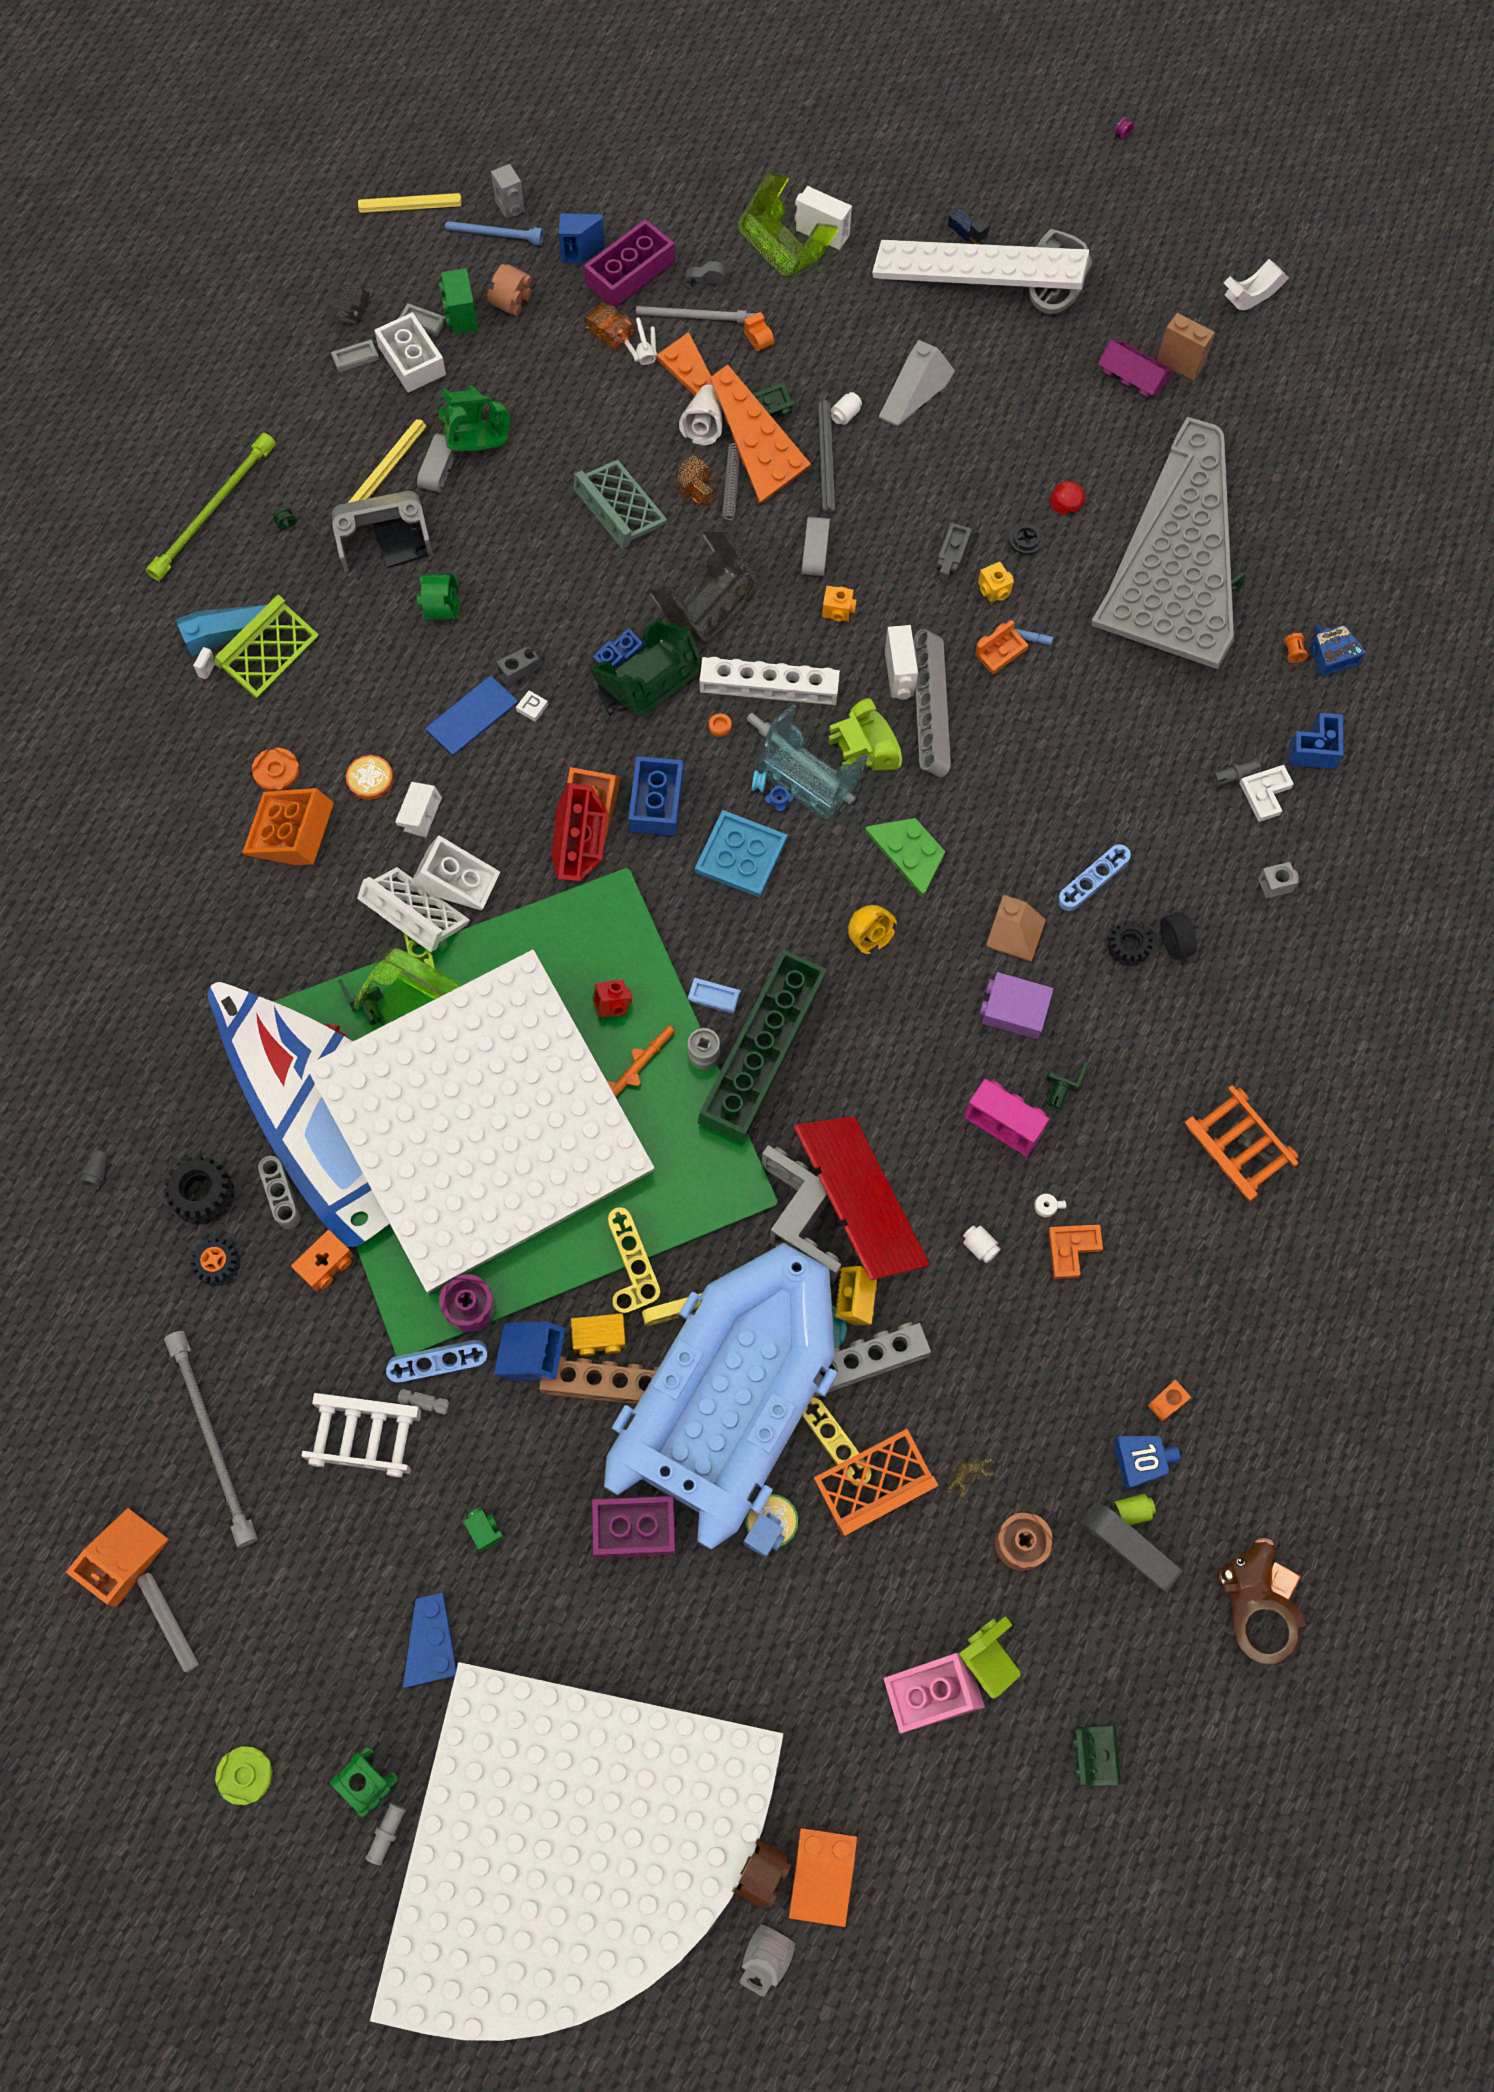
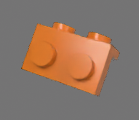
(1000, 647)

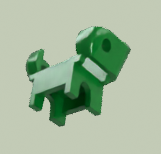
(464, 424)

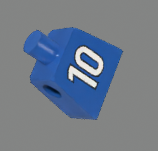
(1143, 1459)

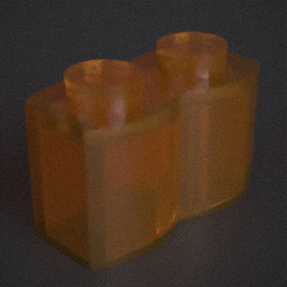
(609, 325)

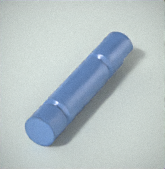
(1035, 637)

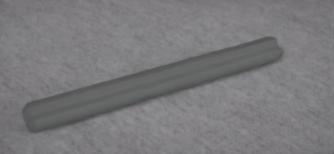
(826, 457)

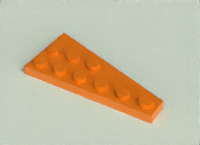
(761, 443)

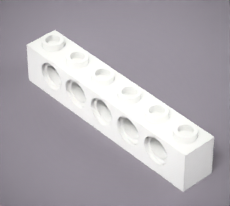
(759, 687)

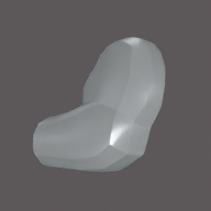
(1057, 299)

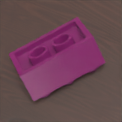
(1135, 368)

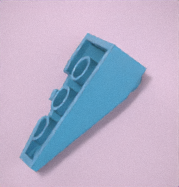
(215, 626)

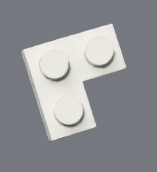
(1261, 790)

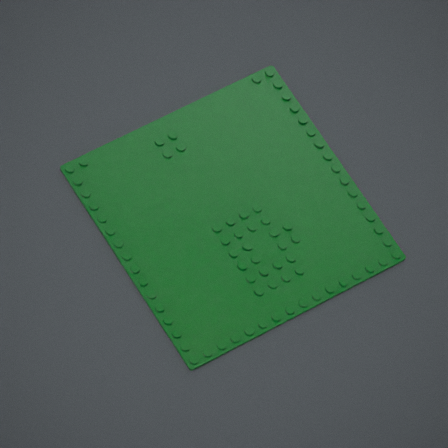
(697, 1176)

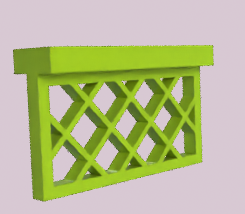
(251, 632)

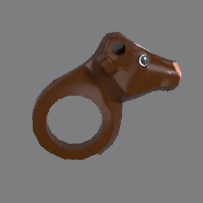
(1249, 1587)

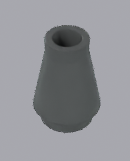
(94, 1171)

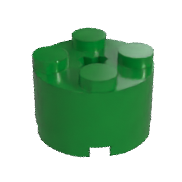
(439, 597)

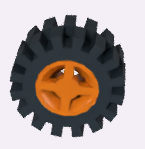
(209, 1255)

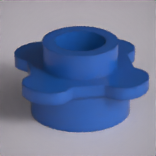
(779, 791)

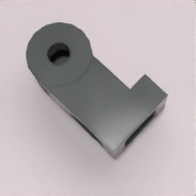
(518, 665)

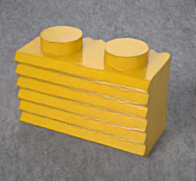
(855, 1296)
(598, 1334)

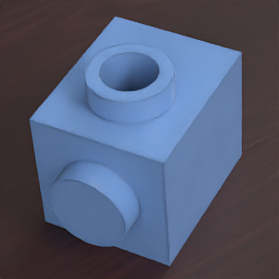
(765, 1535)

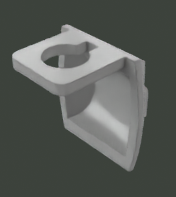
(766, 1958)

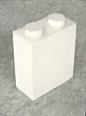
(818, 207)
(901, 662)

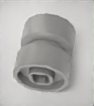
(705, 1054)

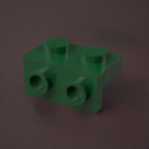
(775, 400)
(1097, 1756)

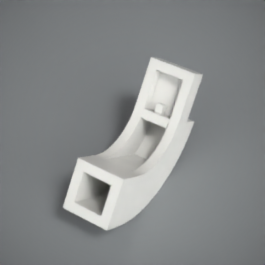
(1257, 287)

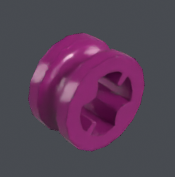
(1124, 128)

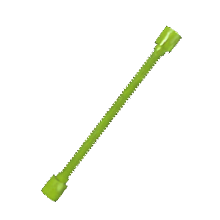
(161, 565)

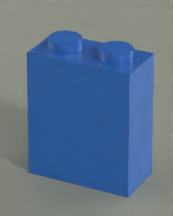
(529, 1351)

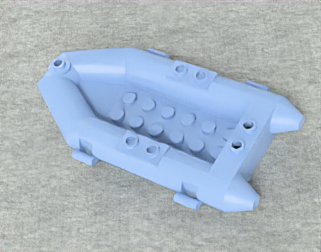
(730, 1390)

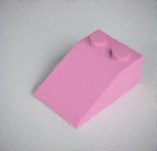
(933, 1693)

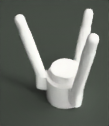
(645, 352)

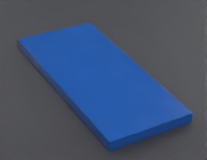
(471, 715)

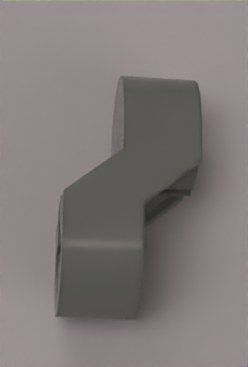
(699, 277)

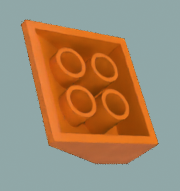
(289, 826)

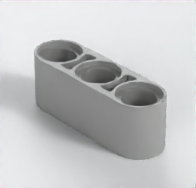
(435, 465)
(815, 546)
(277, 1181)

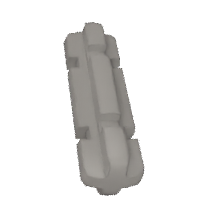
(423, 1401)

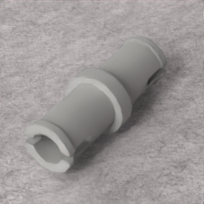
(385, 1834)

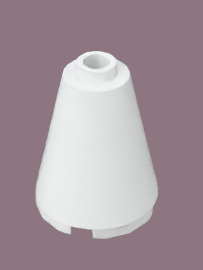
(702, 417)

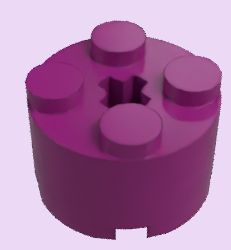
(457, 1292)

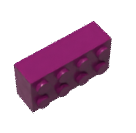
(629, 263)

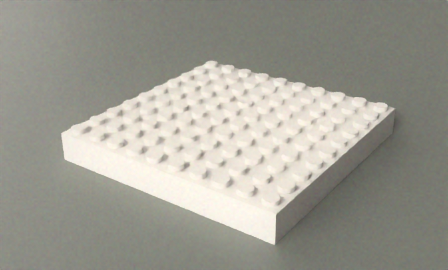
(480, 1120)

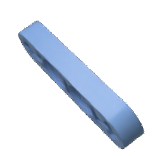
(1093, 877)
(438, 1365)

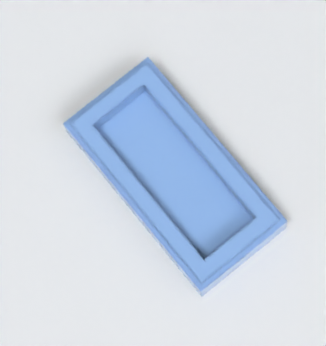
(714, 995)

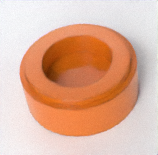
(720, 725)

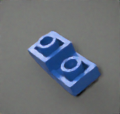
(620, 650)

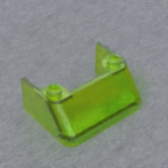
(766, 233)
(407, 968)

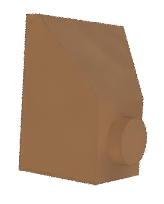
(1016, 929)

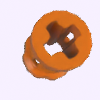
(1295, 648)

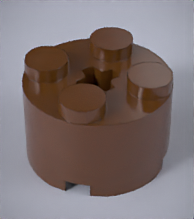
(762, 1875)

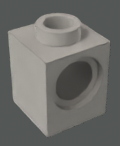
(1271, 886)

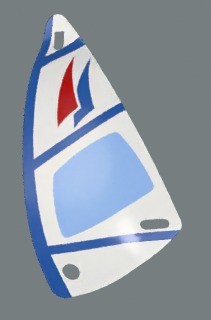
(270, 1058)

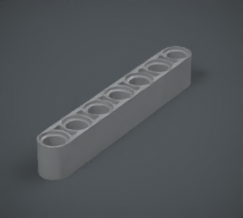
(932, 704)

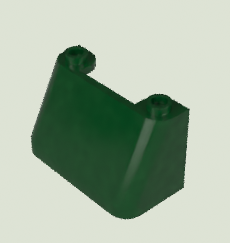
(655, 671)

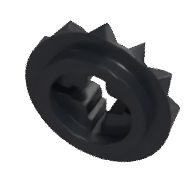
(1031, 532)

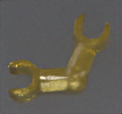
(968, 1468)

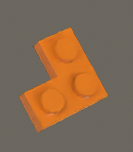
(1067, 1243)

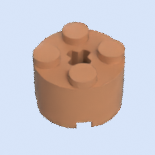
(509, 289)
(1022, 1526)

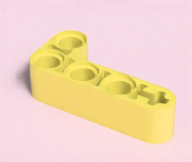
(628, 1258)

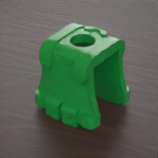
(375, 1788)

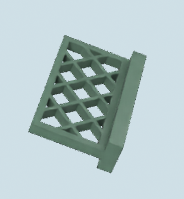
(602, 508)

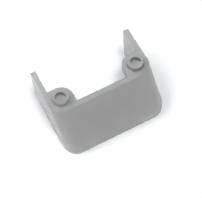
(373, 510)

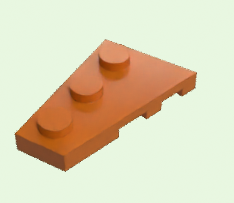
(685, 364)

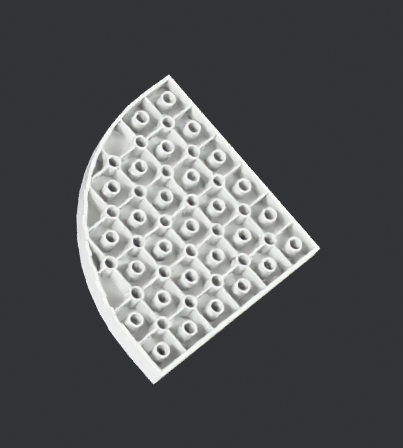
(565, 1855)

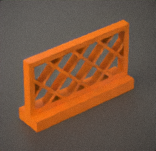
(886, 1503)

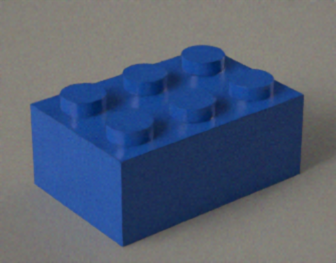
(656, 796)

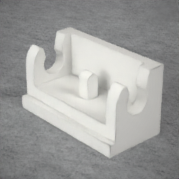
(419, 809)

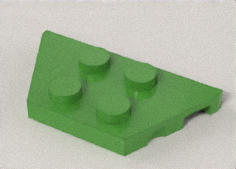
(909, 849)

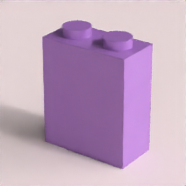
(1016, 1005)

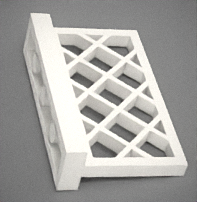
(408, 916)

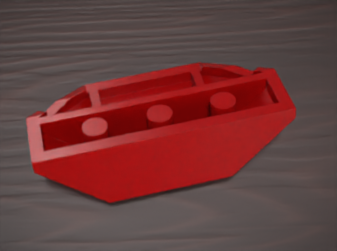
(578, 832)

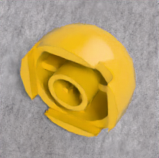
(872, 923)

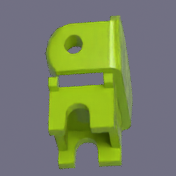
(867, 734)

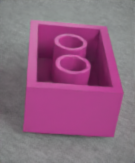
(1006, 1117)

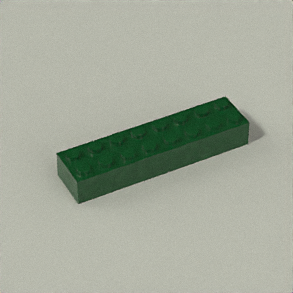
(762, 1047)

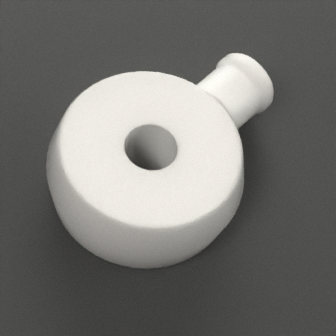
(1052, 1203)

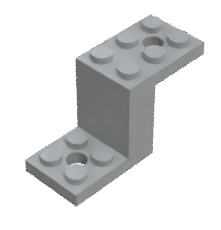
(802, 1209)

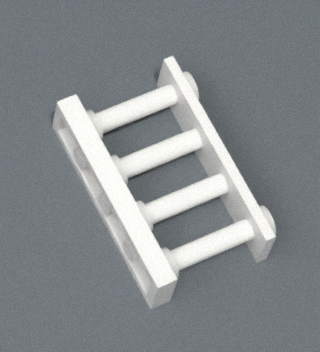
(353, 1409)

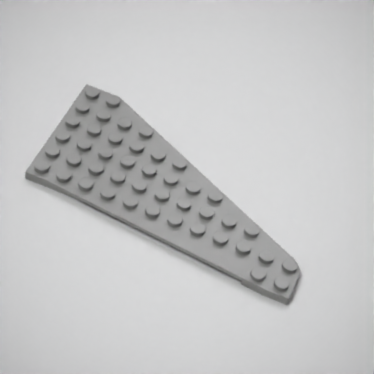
(1177, 568)

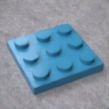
(741, 853)

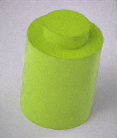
(1135, 1509)

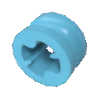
(759, 781)

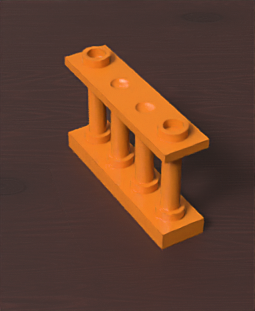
(1232, 1166)

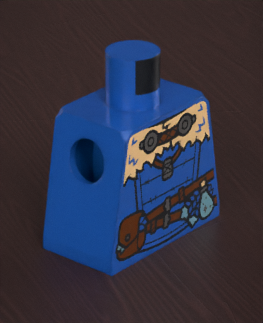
(1335, 648)

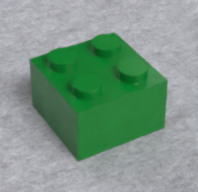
(458, 301)

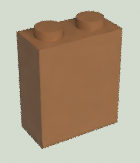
(1185, 346)

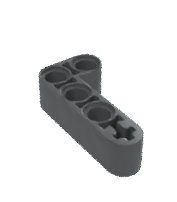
(1131, 1546)

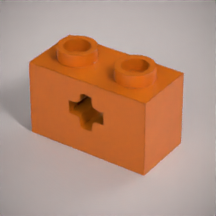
(327, 1248)

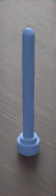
(534, 235)

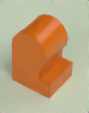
(757, 331)
(1169, 1400)

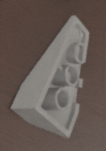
(920, 379)

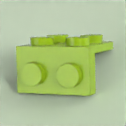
(989, 1660)

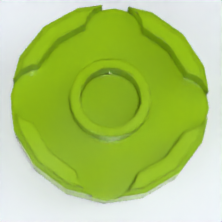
(252, 1778)

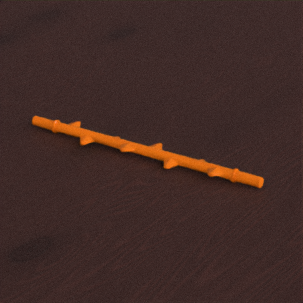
(640, 1057)

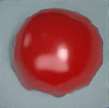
(1067, 497)

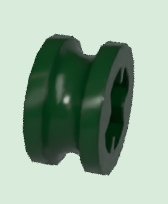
(284, 518)

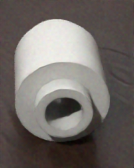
(846, 408)
(981, 1243)

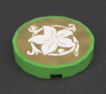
(783, 1510)

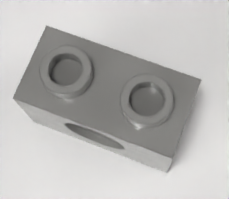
(507, 191)

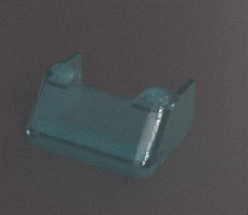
(801, 772)

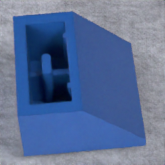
(580, 236)

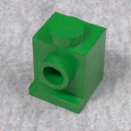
(482, 1529)

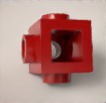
(611, 998)

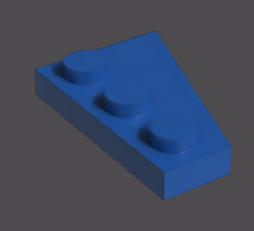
(430, 1643)

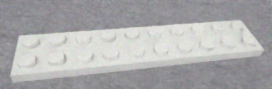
(981, 264)

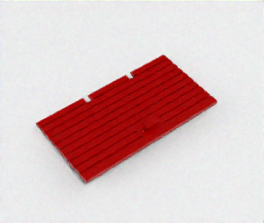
(862, 1197)

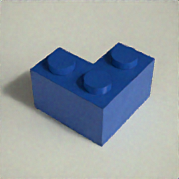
(1320, 747)

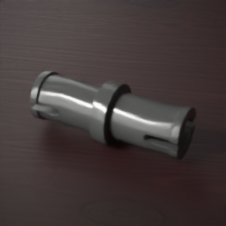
(1236, 772)

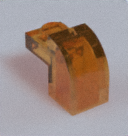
(692, 479)

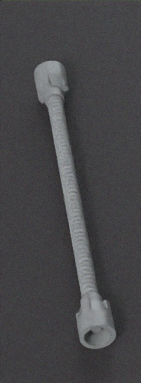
(243, 1529)

